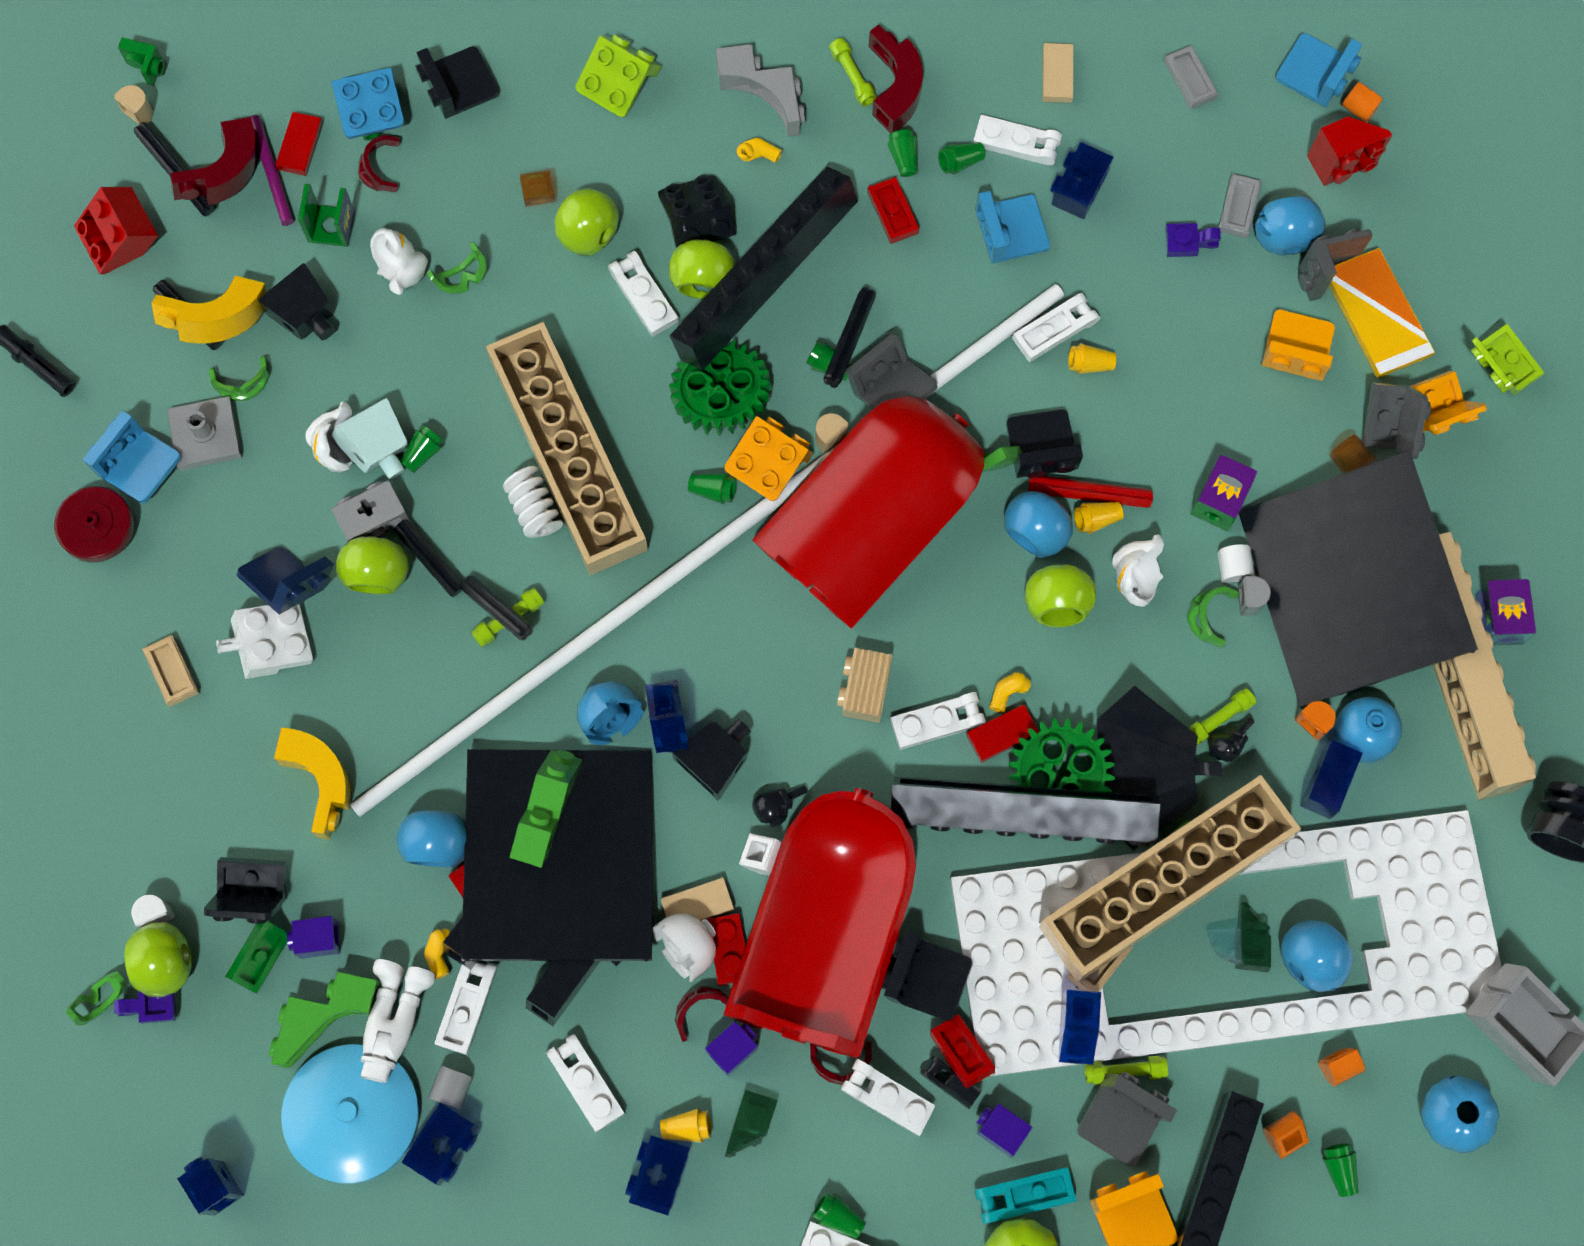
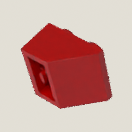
(1347, 149)
(115, 228)

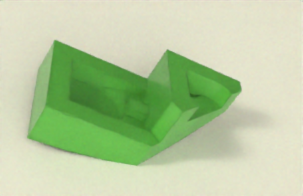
(1000, 458)

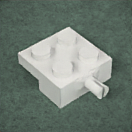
(268, 640)

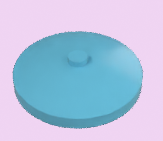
(348, 1124)

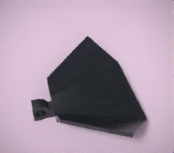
(1151, 754)

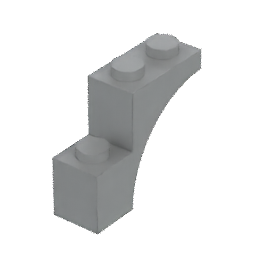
(777, 87)

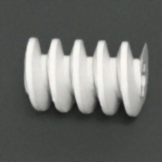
(529, 503)

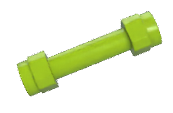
(841, 53)
(529, 601)
(1239, 702)
(1155, 1067)

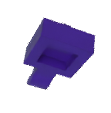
(1185, 239)
(149, 1008)

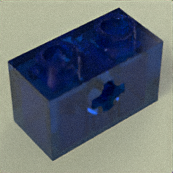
(1075, 195)
(666, 716)
(1331, 779)
(423, 1153)
(209, 1186)
(663, 1194)

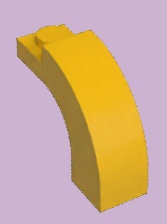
(212, 320)
(310, 754)

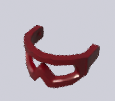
(364, 165)
(691, 998)
(831, 1077)

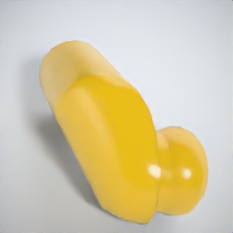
(758, 148)
(1007, 686)
(434, 951)

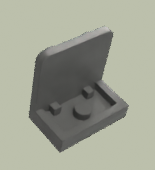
(1318, 265)
(888, 374)
(1396, 418)
(1124, 1117)

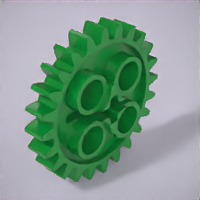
(700, 404)
(1033, 759)

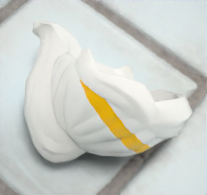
(397, 259)
(320, 440)
(1138, 570)

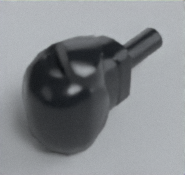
(1230, 743)
(774, 805)

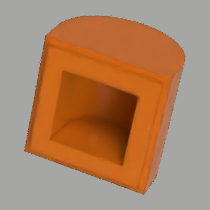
(1362, 102)
(1316, 719)
(1341, 1066)
(1286, 1134)

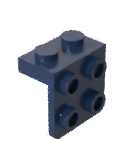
(284, 580)

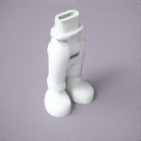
(386, 1038)

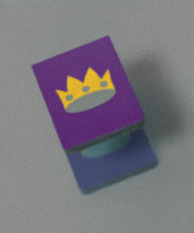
(1507, 611)

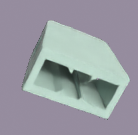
(373, 439)

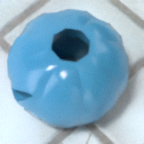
(1289, 225)
(1038, 523)
(432, 838)
(1317, 955)
(1441, 1116)

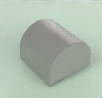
(1253, 595)
(450, 1087)

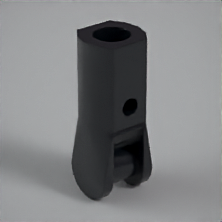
(953, 1085)

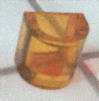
(537, 188)
(1351, 454)

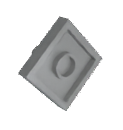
(204, 433)

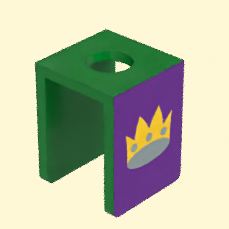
(313, 216)
(1224, 493)

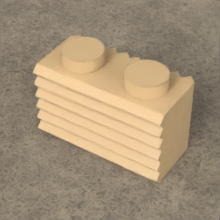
(866, 685)

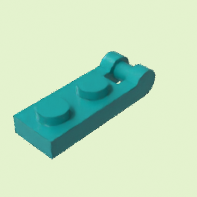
(1027, 1195)

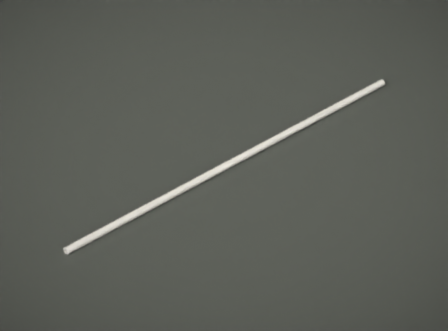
(667, 579)

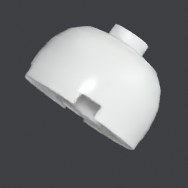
(687, 943)

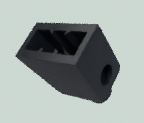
(299, 305)
(714, 756)

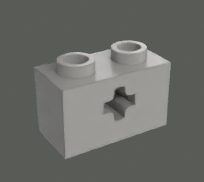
(385, 507)

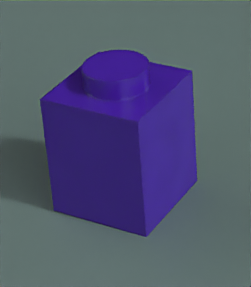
(314, 937)
(732, 1047)
(1003, 1129)

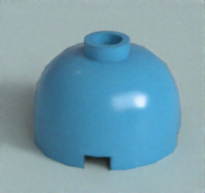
(607, 710)
(1369, 727)

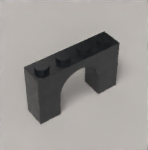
(553, 990)

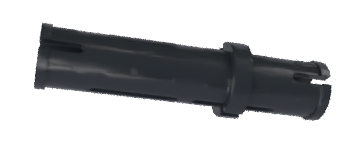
(23, 352)

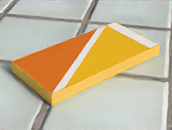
(1379, 314)

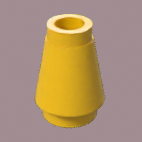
(1090, 359)
(1095, 516)
(688, 1126)

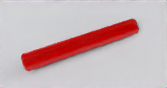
(1091, 491)

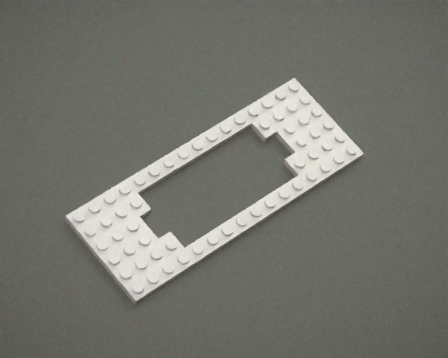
(1429, 907)

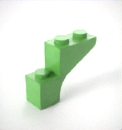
(545, 807)
(307, 1020)

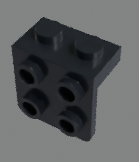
(456, 80)
(697, 210)
(1044, 443)
(248, 890)
(927, 977)

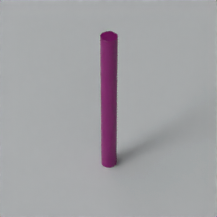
(271, 172)

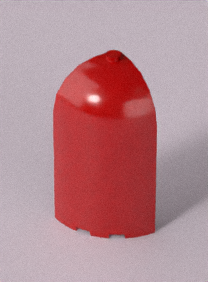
(874, 504)
(827, 924)

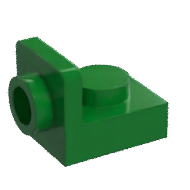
(143, 57)

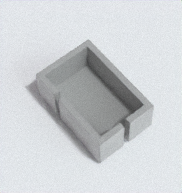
(1520, 1024)

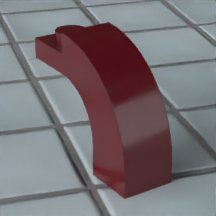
(901, 100)
(225, 175)

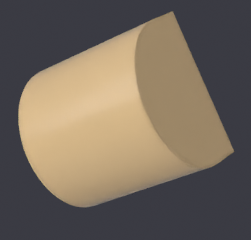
(134, 104)
(830, 431)

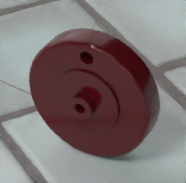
(94, 524)

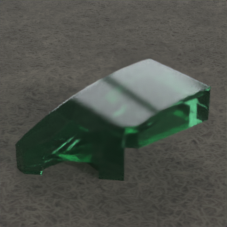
(1255, 941)
(751, 1122)

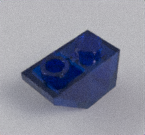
(1079, 1026)

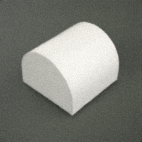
(1235, 563)
(760, 854)
(151, 909)

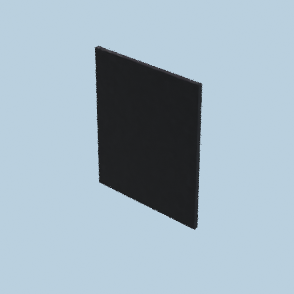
(1357, 580)
(596, 881)

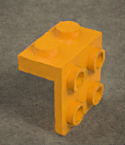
(1299, 345)
(1447, 403)
(767, 458)
(1134, 1213)

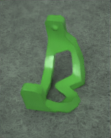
(439, 278)
(241, 394)
(1201, 608)
(118, 985)

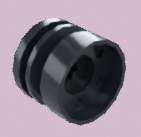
(1561, 825)

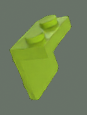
(615, 74)
(1509, 359)

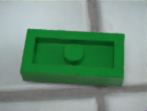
(257, 956)

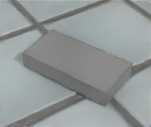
(1190, 77)
(1239, 205)

